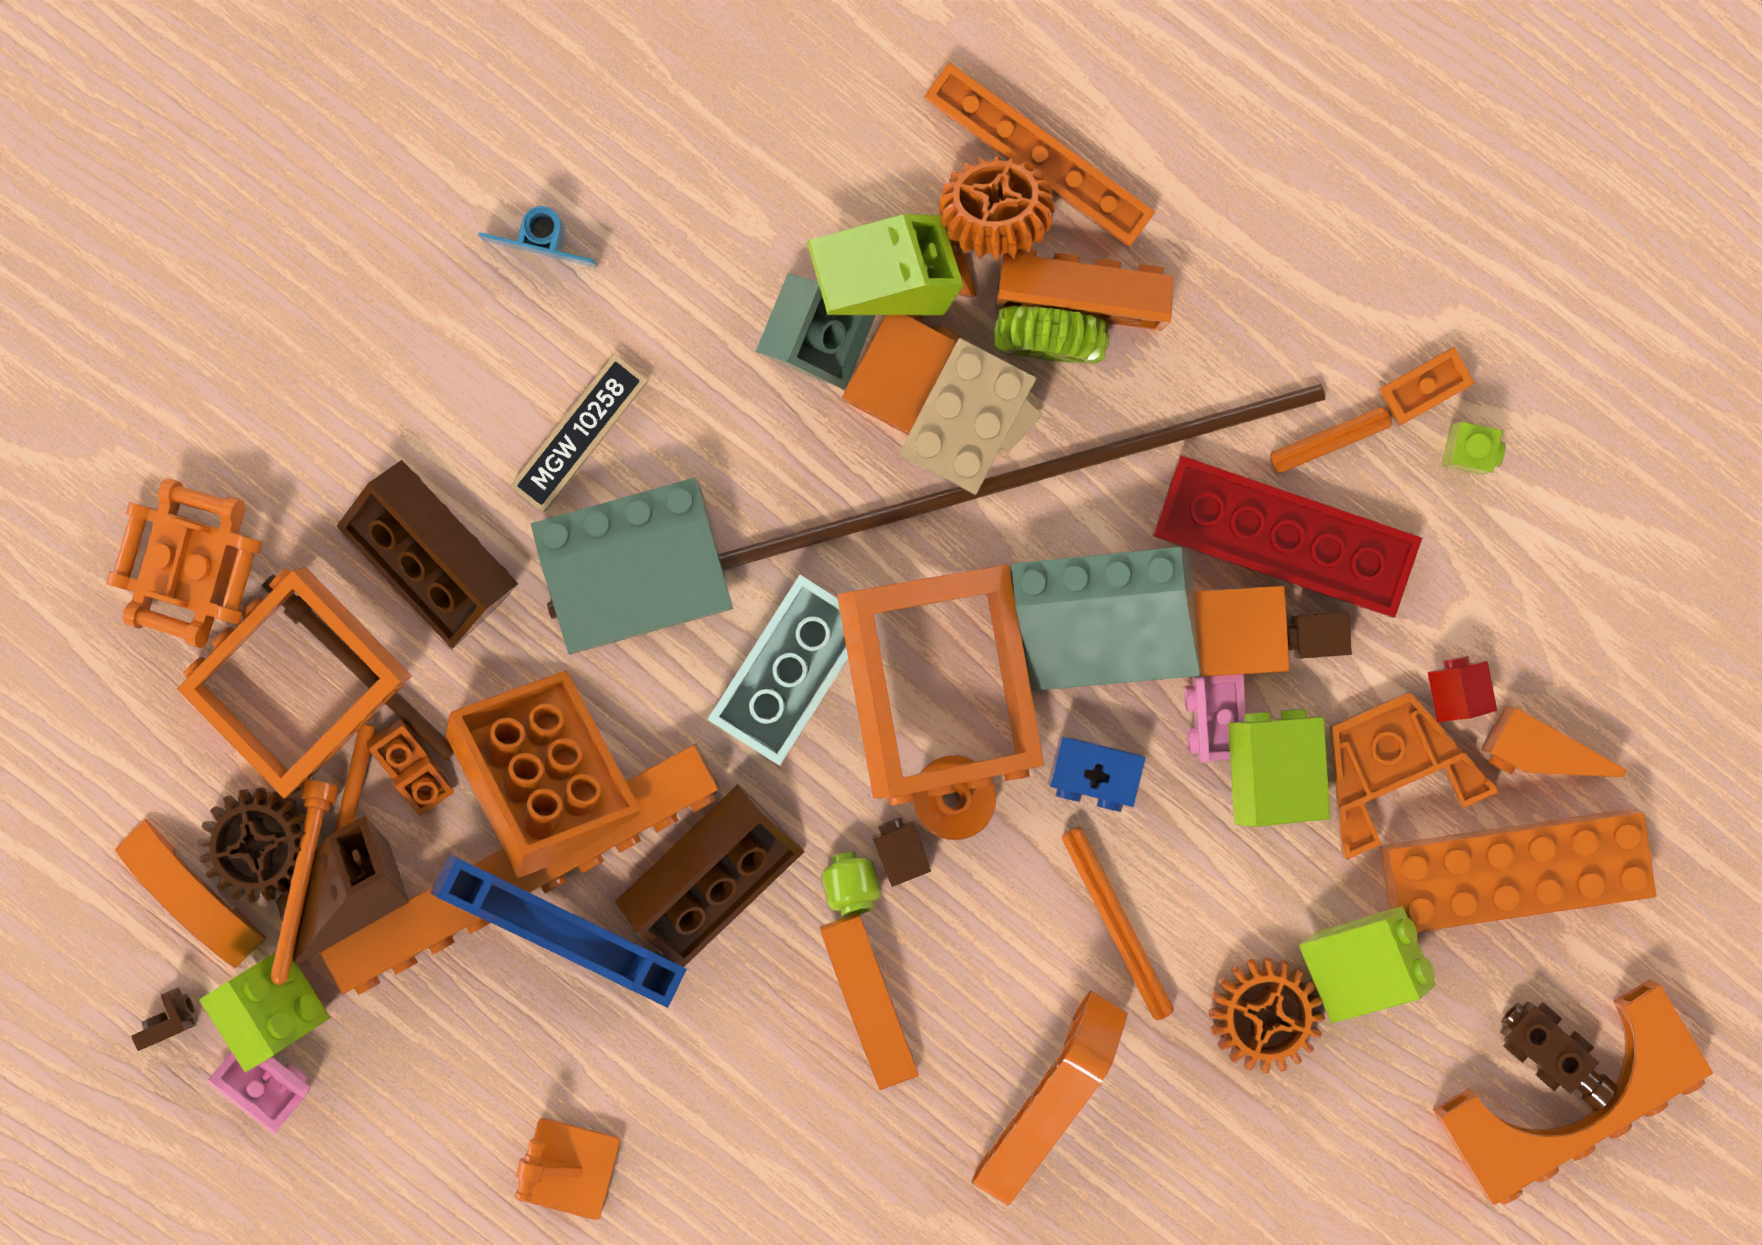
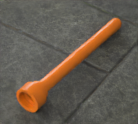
(318, 799)

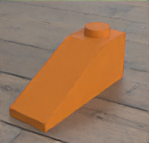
(1534, 747)

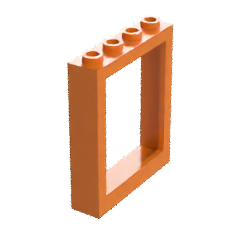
(872, 697)

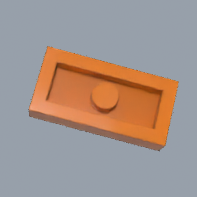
(1426, 386)

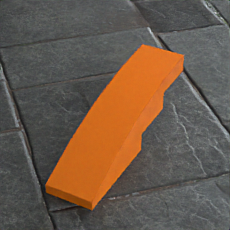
(869, 1001)

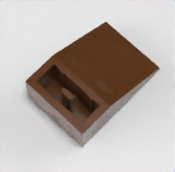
(348, 888)

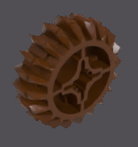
(221, 854)

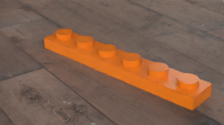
(1016, 136)

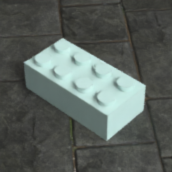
(785, 673)

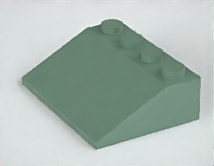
(632, 565)
(1108, 618)

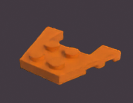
(1387, 751)

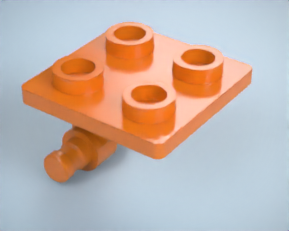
(567, 1168)

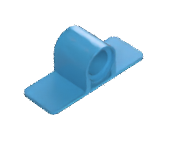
(548, 246)

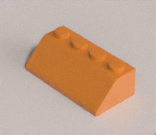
(1099, 290)

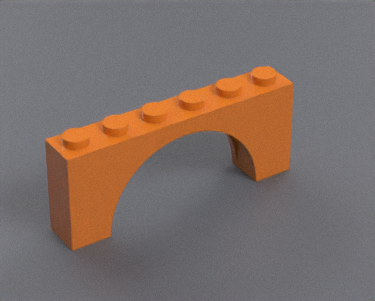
(1656, 1067)

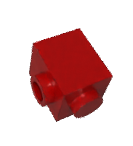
(1462, 689)

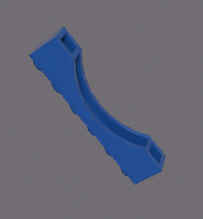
(558, 930)

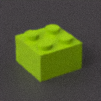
(261, 1016)

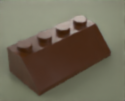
(426, 553)
(709, 877)

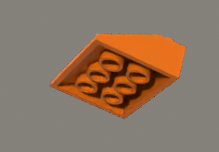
(540, 771)

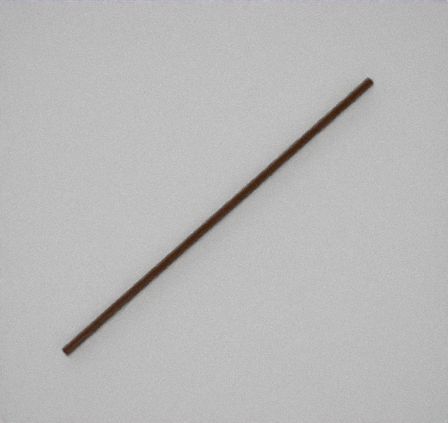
(1018, 478)

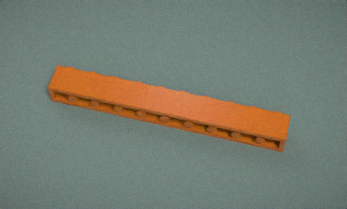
(431, 922)

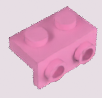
(1214, 705)
(264, 1092)

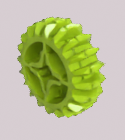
(1051, 334)

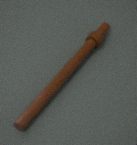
(301, 612)

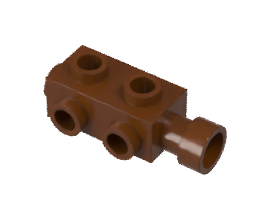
(1552, 1050)

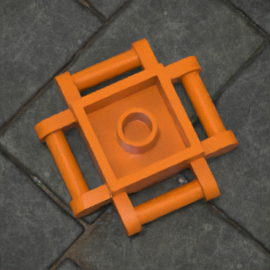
(185, 563)

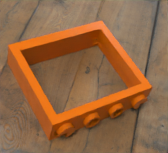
(347, 627)

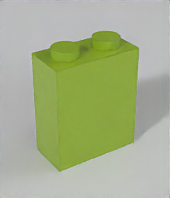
(1278, 769)
(1368, 964)

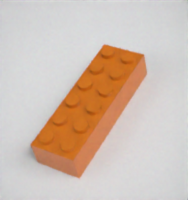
(1520, 870)

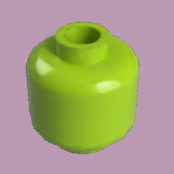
(851, 884)

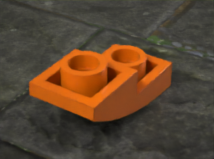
(410, 767)

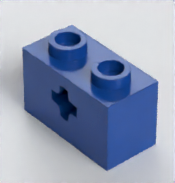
(1121, 767)

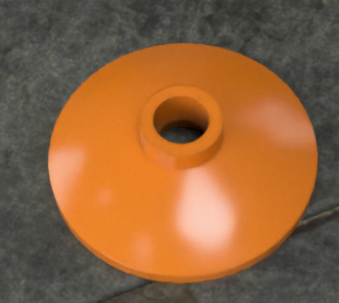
(969, 815)

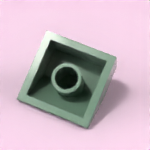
(810, 339)

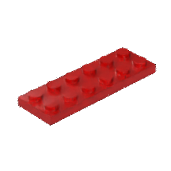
(1287, 536)

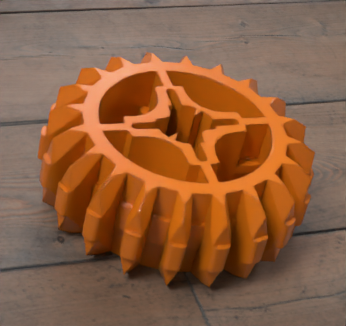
(996, 207)
(1261, 1033)

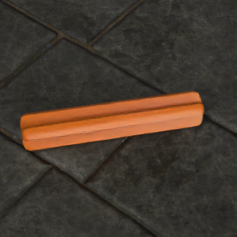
(1330, 439)

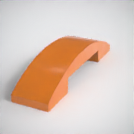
(188, 896)

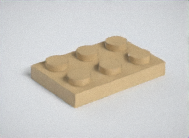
(967, 416)

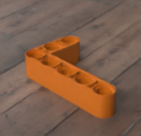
(1055, 1100)

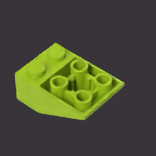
(887, 268)

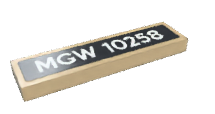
(579, 433)

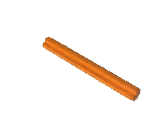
(1117, 923)

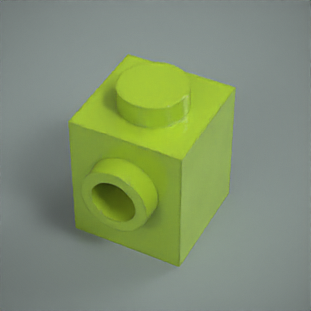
(1473, 448)

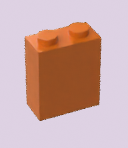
(900, 370)
(1242, 631)

